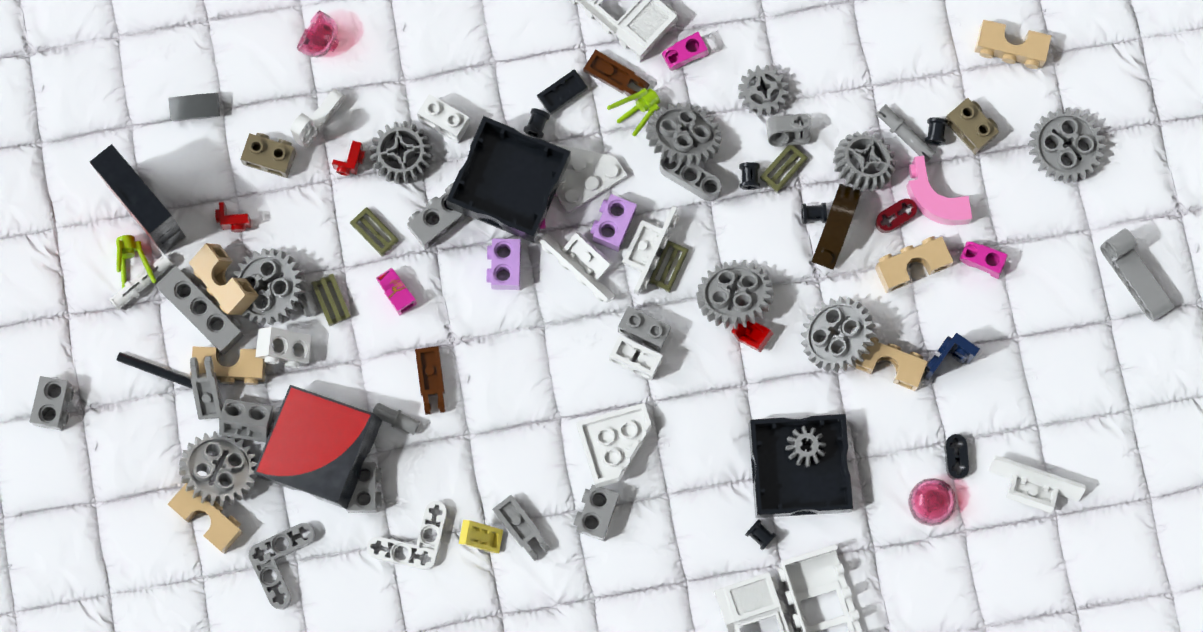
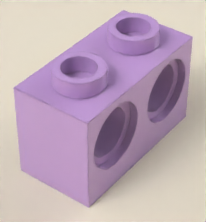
(619, 224)
(510, 264)

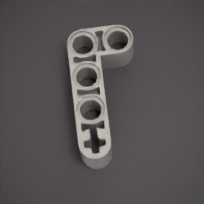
(1135, 275)

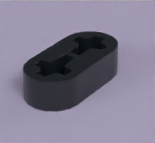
(962, 457)

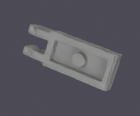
(205, 390)
(519, 525)

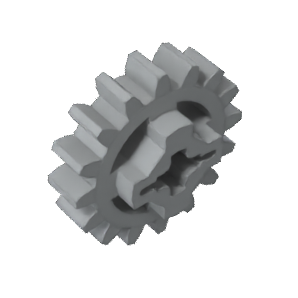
(772, 88)

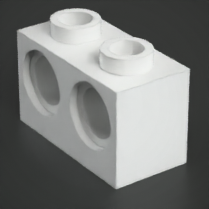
(443, 118)
(283, 343)
(635, 357)

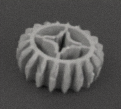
(409, 152)
(850, 161)

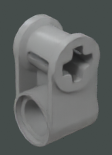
(786, 130)

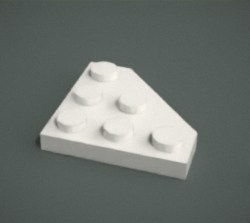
(587, 177)
(613, 441)

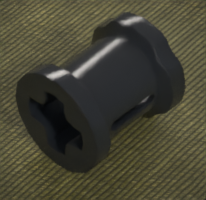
(536, 123)
(936, 131)
(749, 176)
(813, 213)
(760, 534)

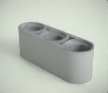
(695, 186)

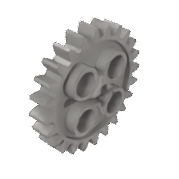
(1081, 132)
(683, 134)
(722, 287)
(278, 303)
(854, 343)
(197, 459)

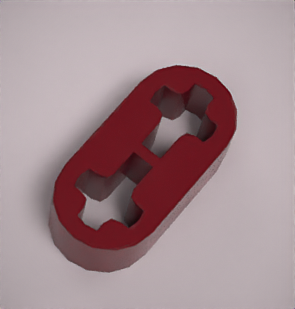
(893, 211)

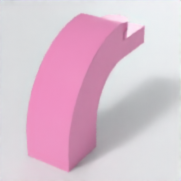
(932, 205)

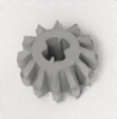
(813, 450)

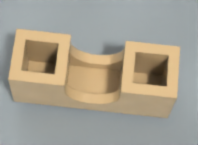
(992, 43)
(931, 254)
(210, 267)
(908, 366)
(247, 369)
(222, 531)

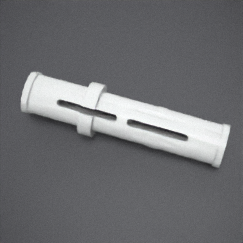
(119, 301)

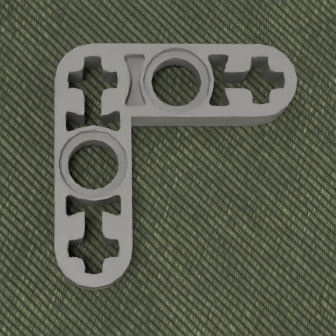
(270, 564)

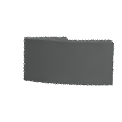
(194, 106)

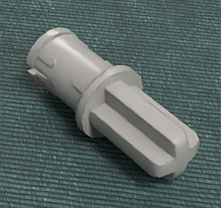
(308, 303)
(396, 418)

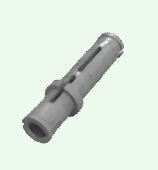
(905, 132)

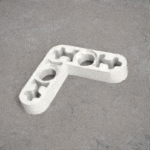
(307, 129)
(422, 545)

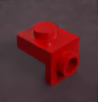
(355, 157)
(235, 222)
(754, 335)

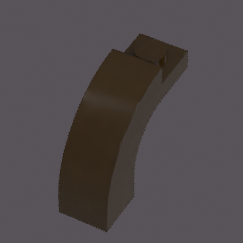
(836, 226)

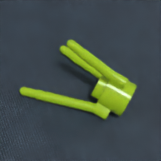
(647, 101)
(126, 249)

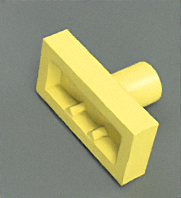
(480, 536)

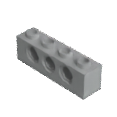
(429, 234)
(171, 286)

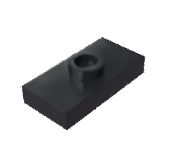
(562, 92)

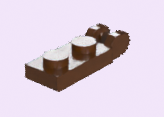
(613, 73)
(430, 376)

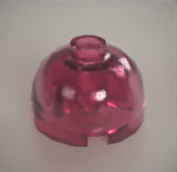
(319, 36)
(932, 501)

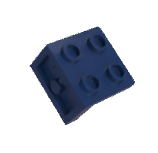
(961, 350)

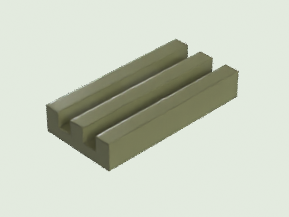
(771, 182)
(387, 245)
(323, 281)
(660, 284)

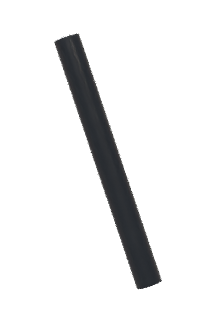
(153, 369)

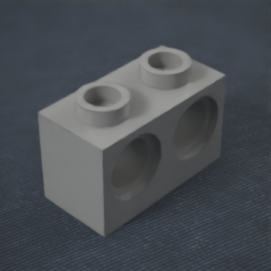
(644, 328)
(44, 402)
(245, 420)
(368, 487)
(602, 514)

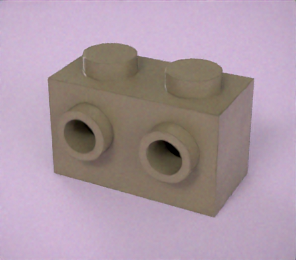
(972, 125)
(268, 154)

